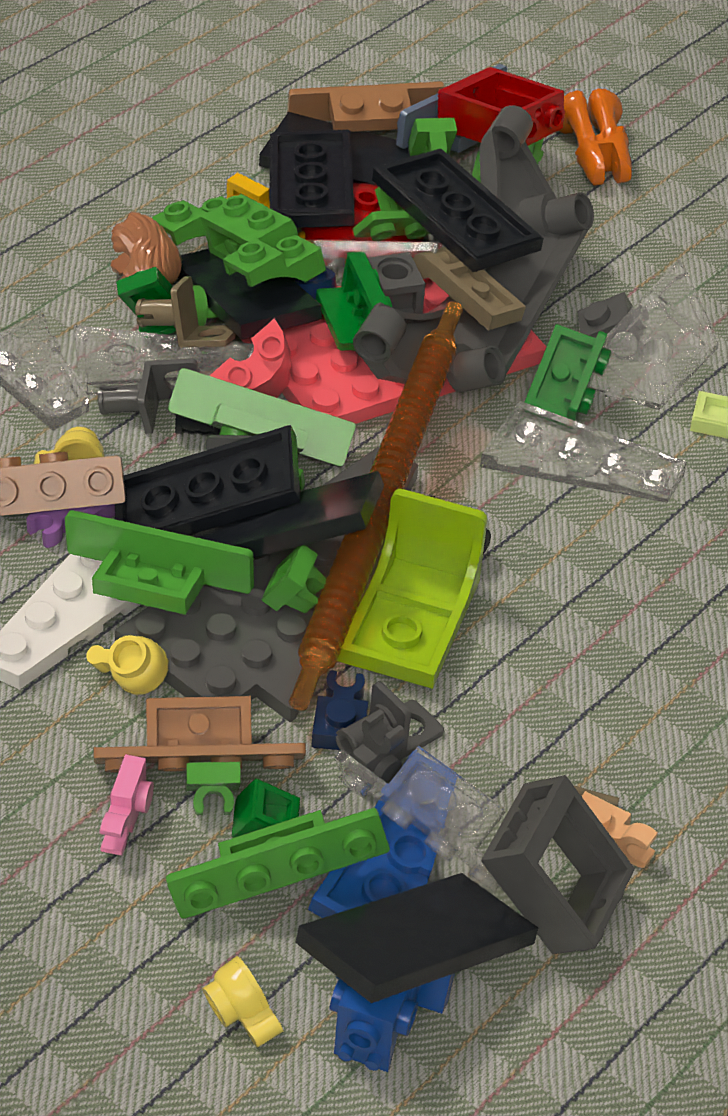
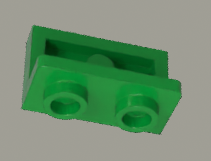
(349, 305)
(567, 372)

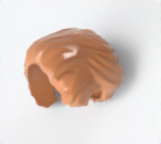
(144, 247)

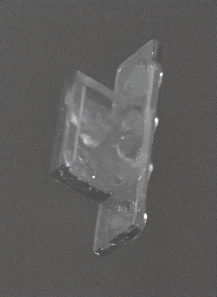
(437, 803)

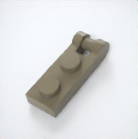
(475, 292)

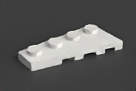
(55, 620)

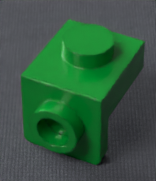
(147, 285)

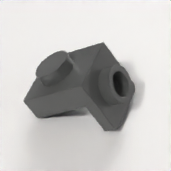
(603, 314)

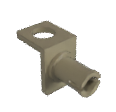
(182, 314)

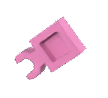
(128, 798)

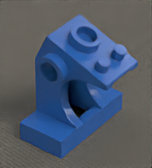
(370, 1030)

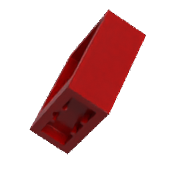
(494, 91)

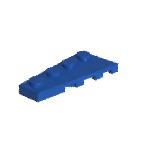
(399, 870)

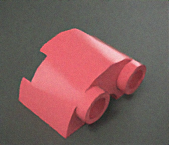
(266, 368)

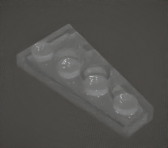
(119, 356)
(572, 453)

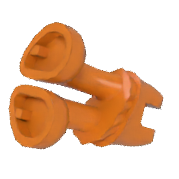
(603, 151)

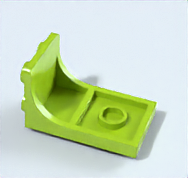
(418, 589)

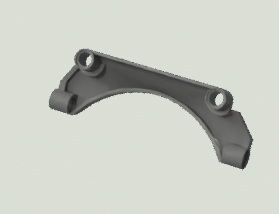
(483, 356)

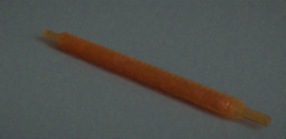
(360, 549)

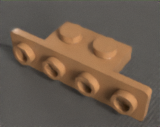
(360, 106)
(60, 483)
(200, 731)

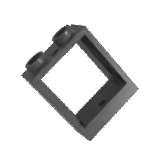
(559, 812)

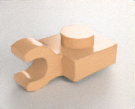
(632, 839)

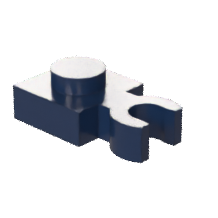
(337, 710)

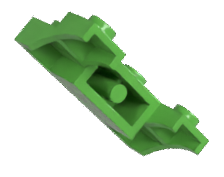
(245, 237)

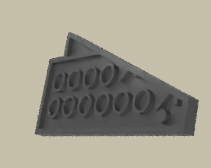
(235, 640)

